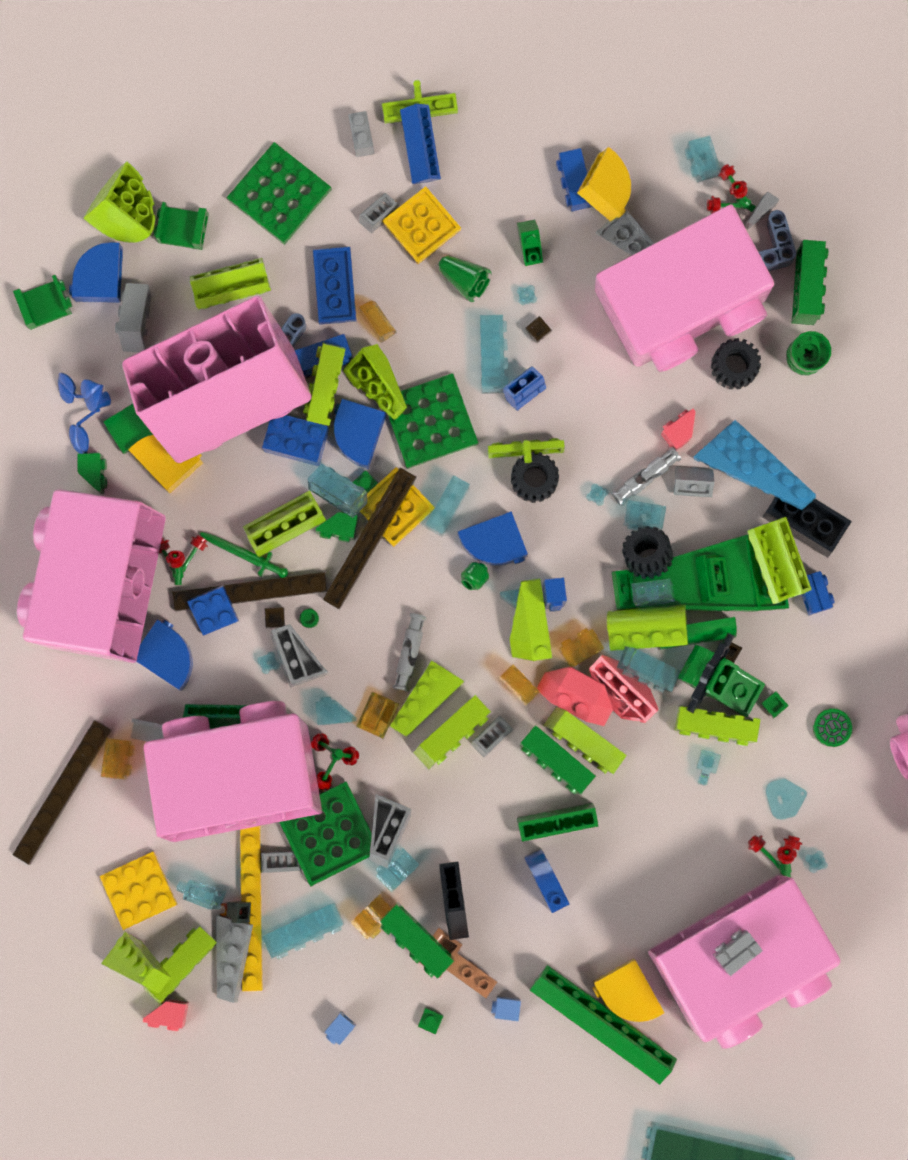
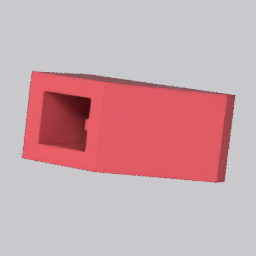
(681, 431)
(169, 1014)

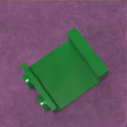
(181, 227)
(43, 303)

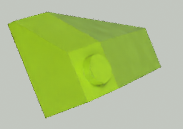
(374, 376)
(529, 630)

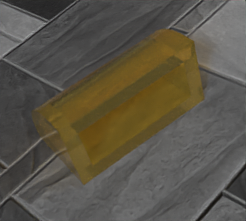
(377, 320)
(377, 715)

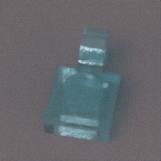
(708, 763)

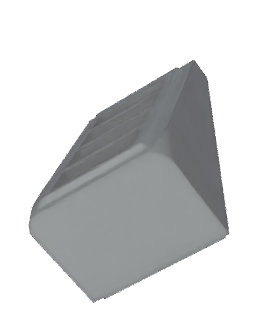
(766, 204)
(369, 221)
(480, 748)
(272, 855)

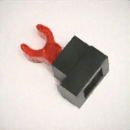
(237, 911)

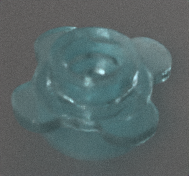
(528, 290)
(592, 495)
(263, 662)
(822, 864)

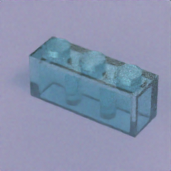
(337, 490)
(447, 506)
(648, 669)

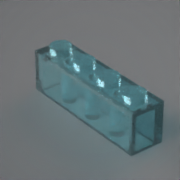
(492, 353)
(303, 930)

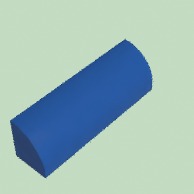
(420, 143)

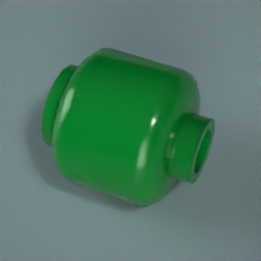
(474, 576)

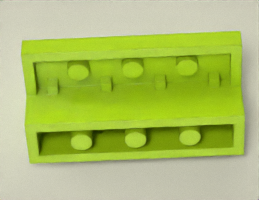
(230, 283)
(284, 523)
(779, 560)
(647, 627)

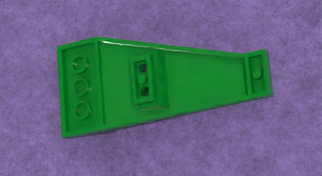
(696, 581)

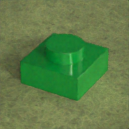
(366, 481)
(774, 704)
(430, 1020)

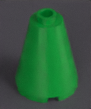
(465, 276)

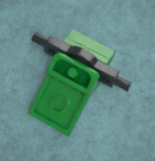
(720, 679)

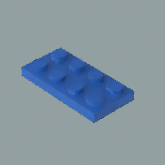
(334, 285)

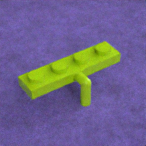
(438, 105)
(517, 448)

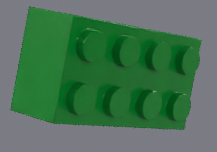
(808, 282)
(557, 760)
(417, 940)

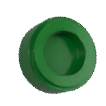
(309, 618)

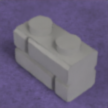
(361, 134)
(737, 952)

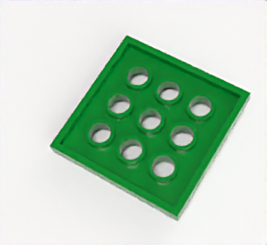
(268, 219)
(448, 444)
(350, 856)

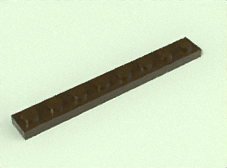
(369, 538)
(259, 590)
(62, 792)

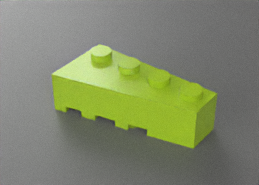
(324, 383)
(717, 725)
(451, 732)
(585, 740)
(136, 963)

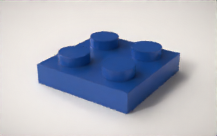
(213, 610)

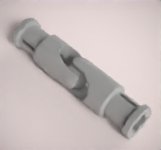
(655, 469)
(412, 637)

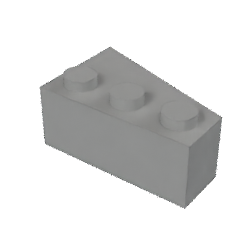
(133, 316)
(296, 659)
(388, 827)

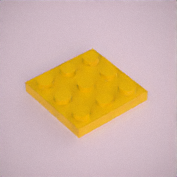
(421, 225)
(409, 516)
(138, 890)

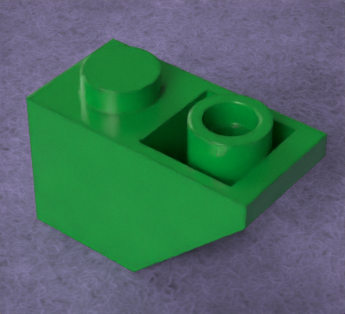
(530, 242)
(91, 468)
(339, 526)

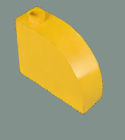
(607, 185)
(161, 464)
(628, 993)

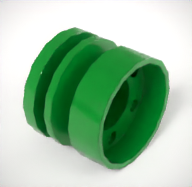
(816, 345)

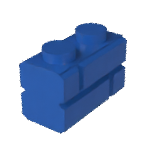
(524, 388)
(818, 598)

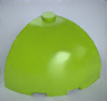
(123, 207)

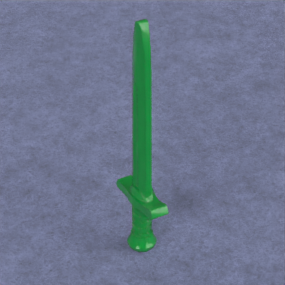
(263, 563)

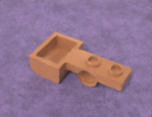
(463, 968)

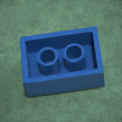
(296, 439)

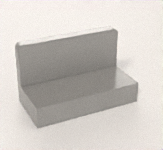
(694, 481)
(146, 730)

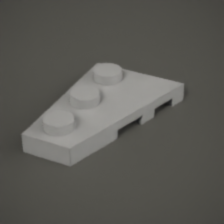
(625, 234)

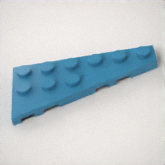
(748, 461)

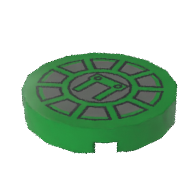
(832, 727)

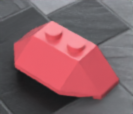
(577, 694)
(628, 696)

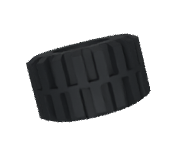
(740, 349)
(535, 493)
(650, 565)

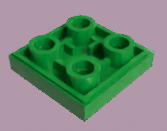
(127, 428)

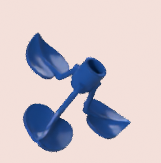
(94, 401)

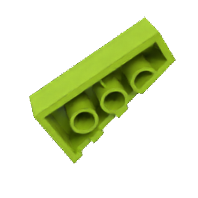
(428, 694)
(184, 960)

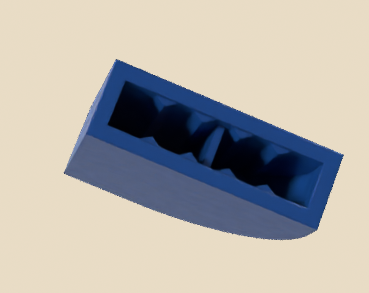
(98, 274)
(357, 431)
(494, 541)
(166, 654)
(546, 881)

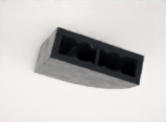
(453, 900)

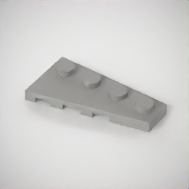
(232, 952)

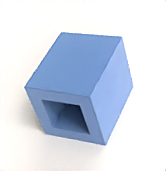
(506, 1008)
(339, 1029)

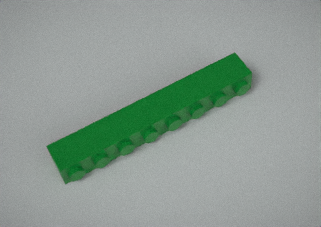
(603, 1025)

